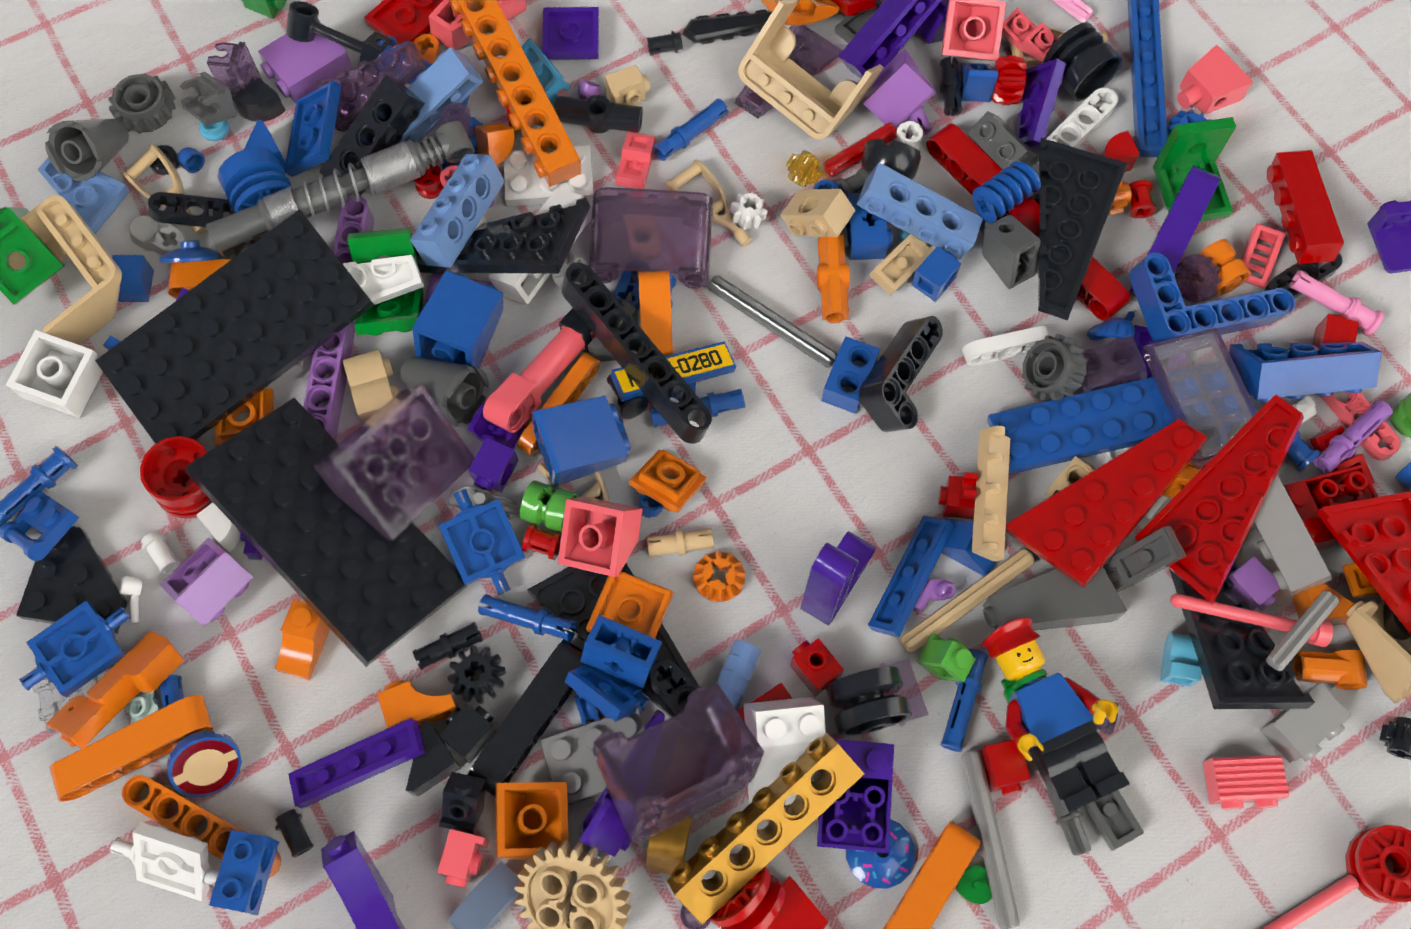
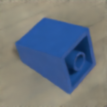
(458, 321)
(579, 438)

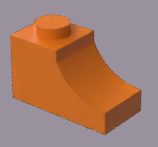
(302, 641)
(402, 702)

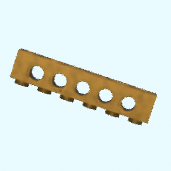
(761, 846)

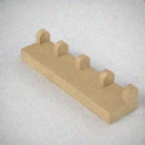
(991, 494)

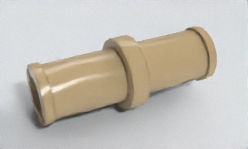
(680, 542)

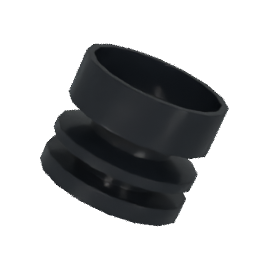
(1087, 60)

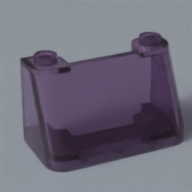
(651, 233)
(678, 764)

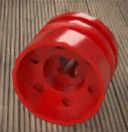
(165, 476)

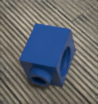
(936, 273)

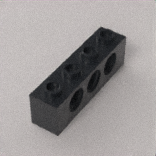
(375, 122)

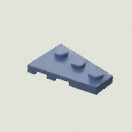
(92, 198)

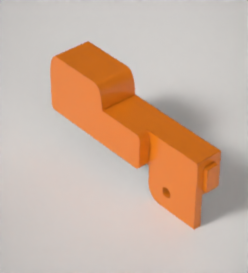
(139, 670)

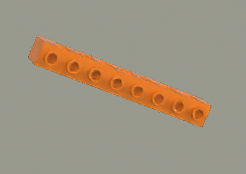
(552, 166)

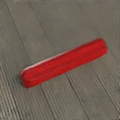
(855, 152)

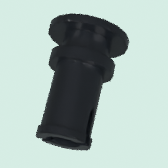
(632, 407)

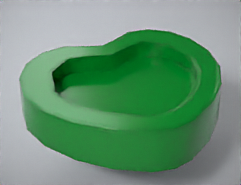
(974, 885)

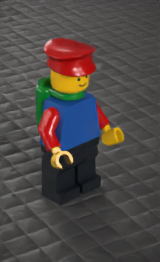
(1054, 720)

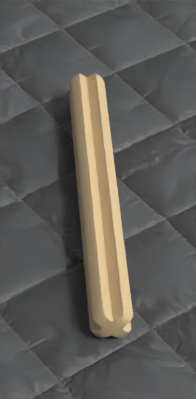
(967, 600)

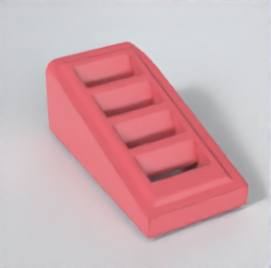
(1268, 235)

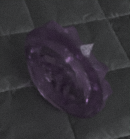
(1190, 287)

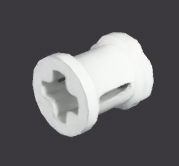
(903, 131)

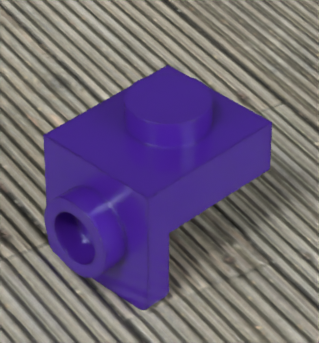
(482, 428)

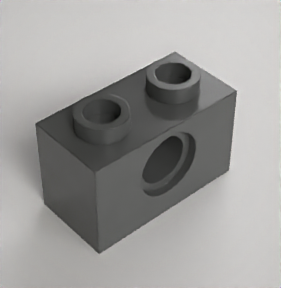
(1000, 141)

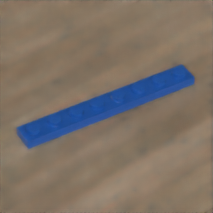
(1147, 77)

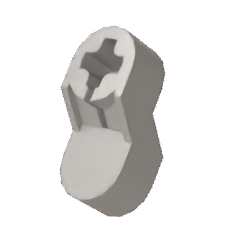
(154, 235)

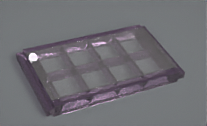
(1201, 388)

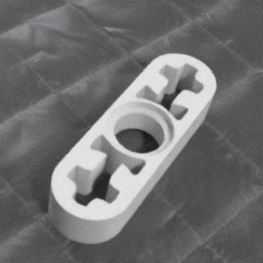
(1002, 346)

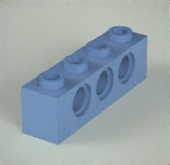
(457, 210)
(919, 211)

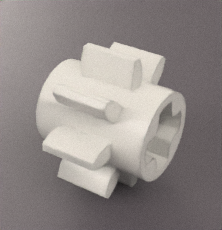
(748, 211)

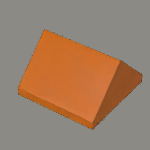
(530, 817)

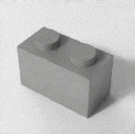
(1301, 730)

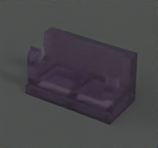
(234, 69)

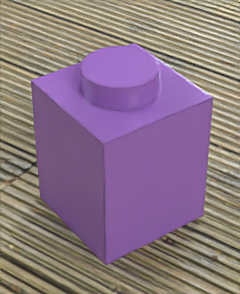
(1254, 584)

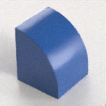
(135, 279)

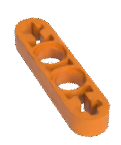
(567, 392)

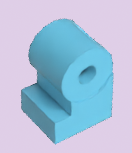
(1180, 661)

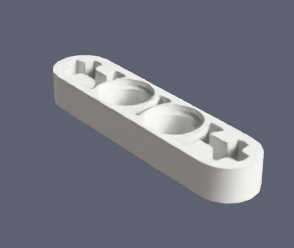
(1088, 107)

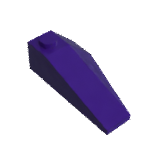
(602, 824)

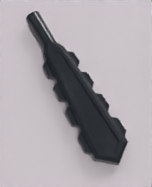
(725, 26)

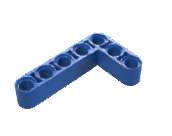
(1170, 318)

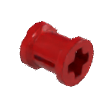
(1141, 199)
(541, 541)

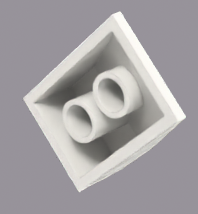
(784, 733)

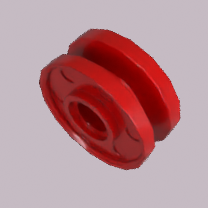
(1366, 862)
(753, 905)

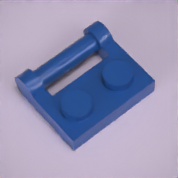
(45, 516)

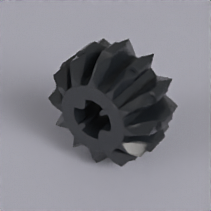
(487, 679)

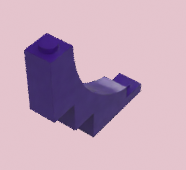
(359, 884)

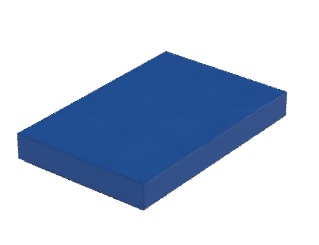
(313, 129)

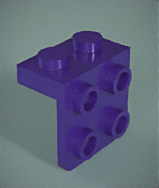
(1392, 235)

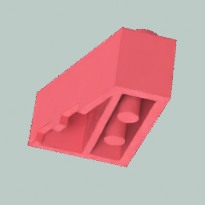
(448, 28)

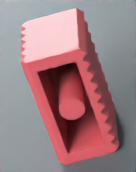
(1245, 780)

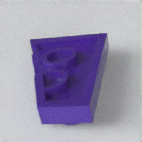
(1039, 100)

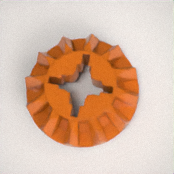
(716, 590)

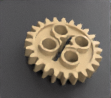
(548, 895)

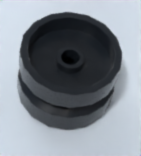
(868, 701)

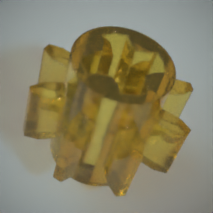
(804, 168)

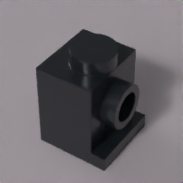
(462, 802)

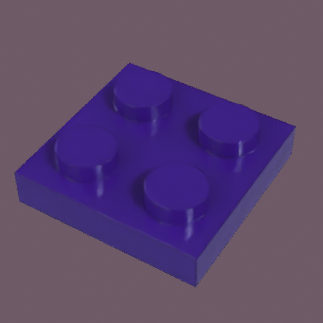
(570, 33)

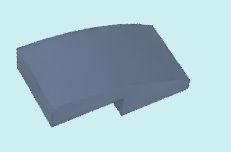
(487, 900)

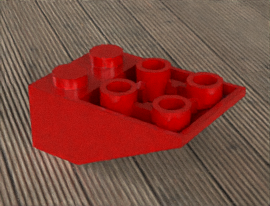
(1328, 490)

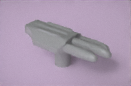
(482, 497)

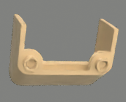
(790, 88)
(69, 235)

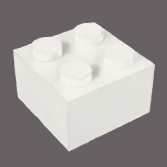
(56, 374)

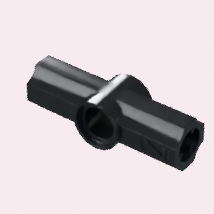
(599, 114)

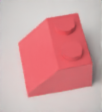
(598, 535)

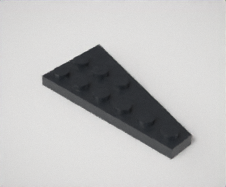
(1072, 213)
(520, 243)
(574, 596)
(1235, 657)

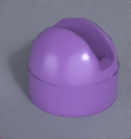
(587, 89)

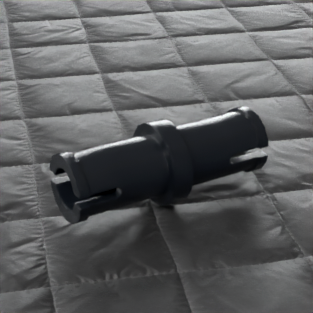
(950, 86)
(447, 645)

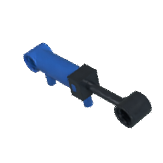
(304, 25)

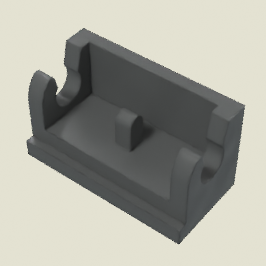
(211, 100)

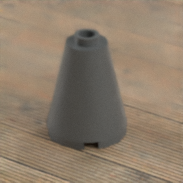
(85, 146)
(452, 385)

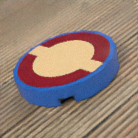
(204, 764)

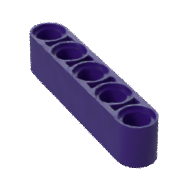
(1184, 215)

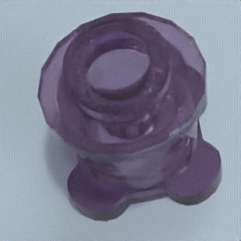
(460, 113)

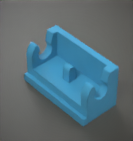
(545, 71)

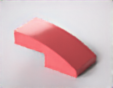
(635, 160)

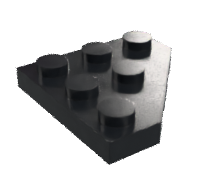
(67, 579)

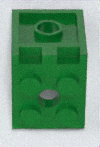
(1198, 146)
(40, 260)
(396, 313)

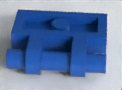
(608, 693)

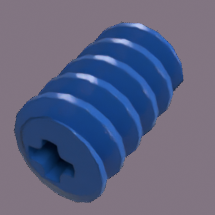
(1005, 191)

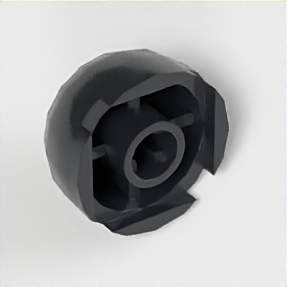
(899, 157)

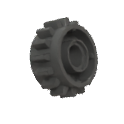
(142, 102)
(1054, 368)

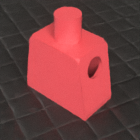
(1213, 82)

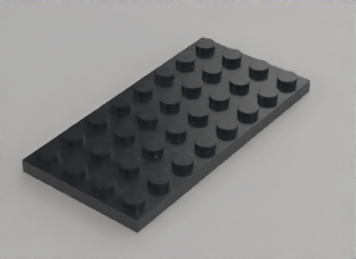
(235, 332)
(328, 553)

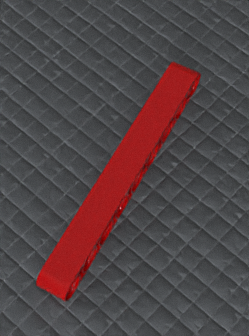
(973, 167)

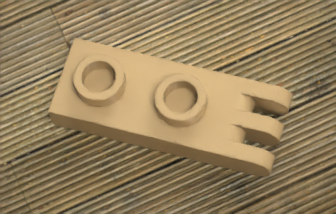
(901, 263)

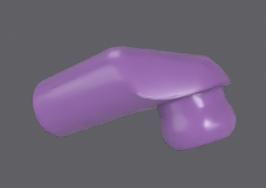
(935, 590)

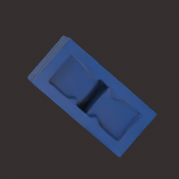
(848, 374)
(244, 872)

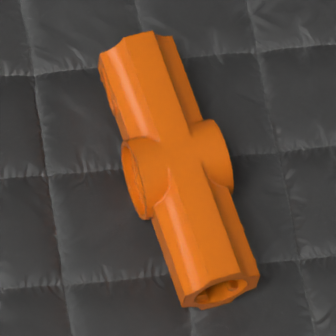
(833, 279)

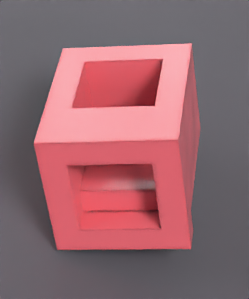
(461, 857)

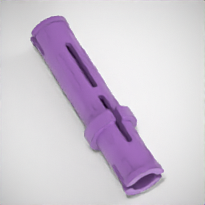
(1345, 445)

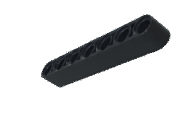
(640, 366)

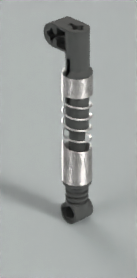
(379, 172)

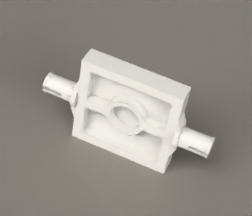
(169, 860)

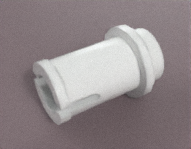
(157, 548)

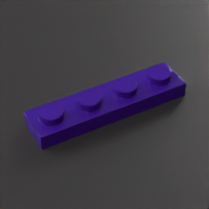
(356, 763)

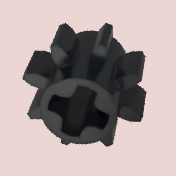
(1397, 737)

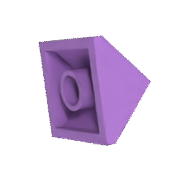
(898, 90)

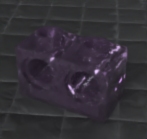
(1110, 371)

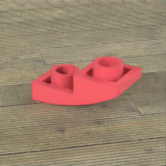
(1027, 36)

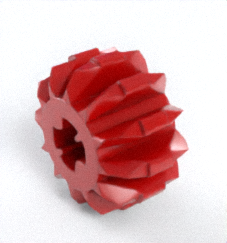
(1010, 80)

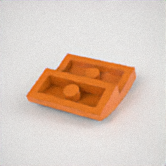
(807, 11)

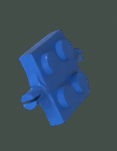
(481, 542)
(75, 649)

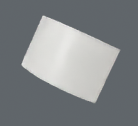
(220, 526)

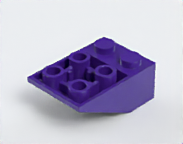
(863, 812)

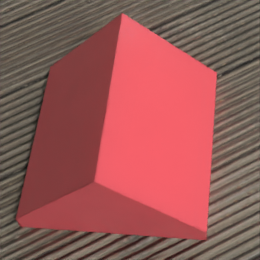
(973, 29)

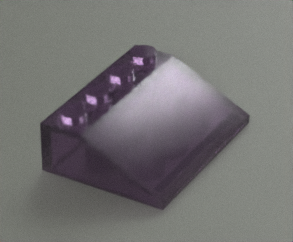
(397, 462)

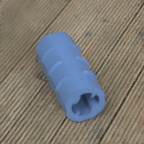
(738, 670)

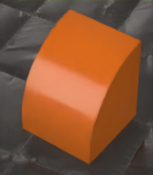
(495, 140)

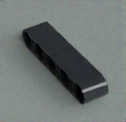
(528, 719)

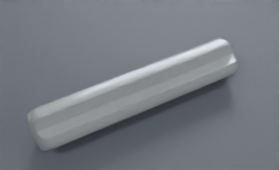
(1302, 630)

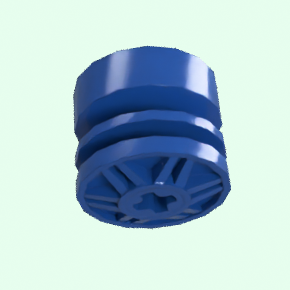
(251, 176)

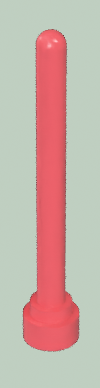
(1320, 637)

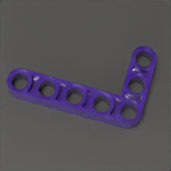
(834, 576)

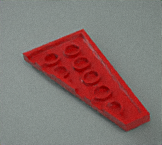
(1225, 496)
(1095, 515)
(1379, 542)

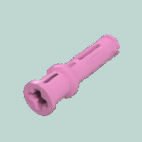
(1349, 307)

